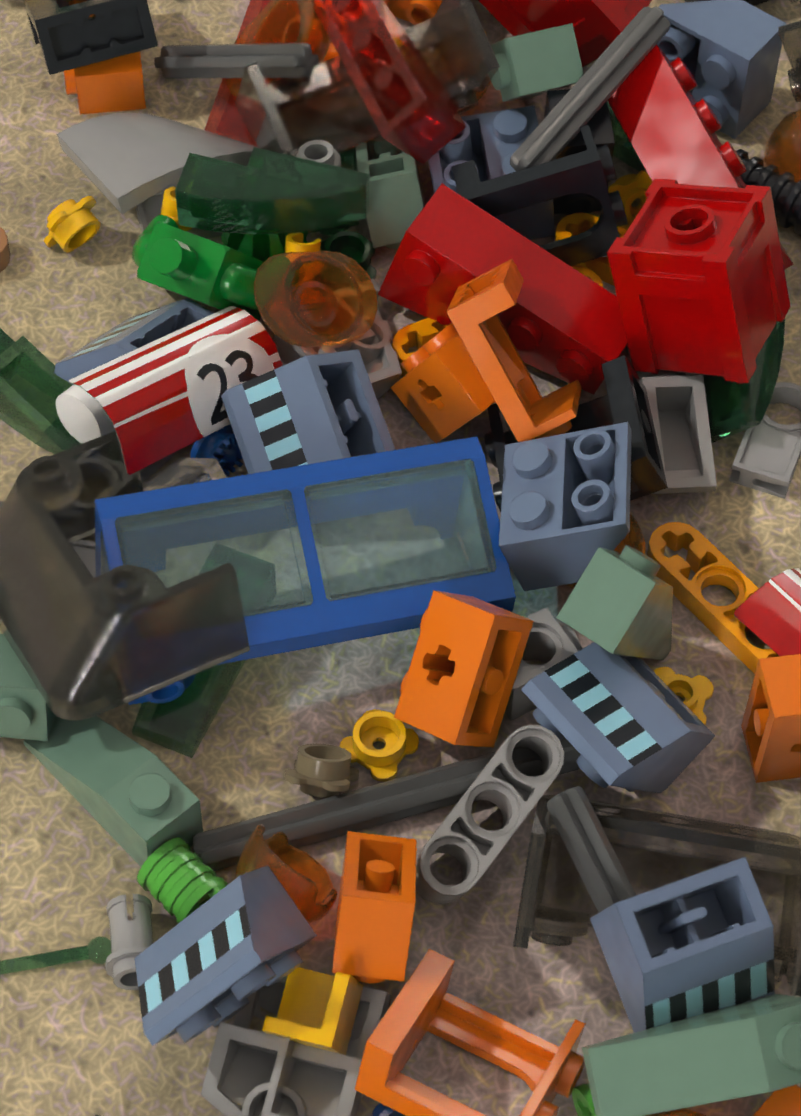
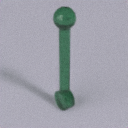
(96, 950)

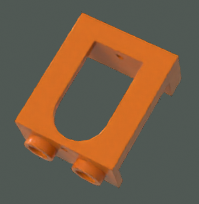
(521, 405)
(428, 1007)

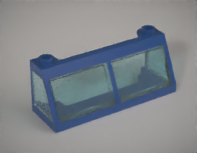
(322, 544)

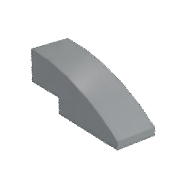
(681, 429)

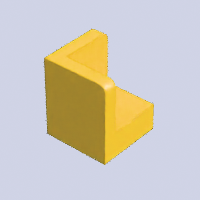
(317, 1009)

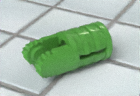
(179, 878)

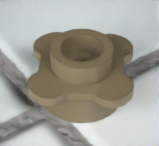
(322, 770)

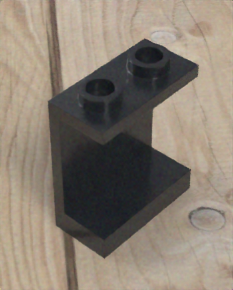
(624, 402)

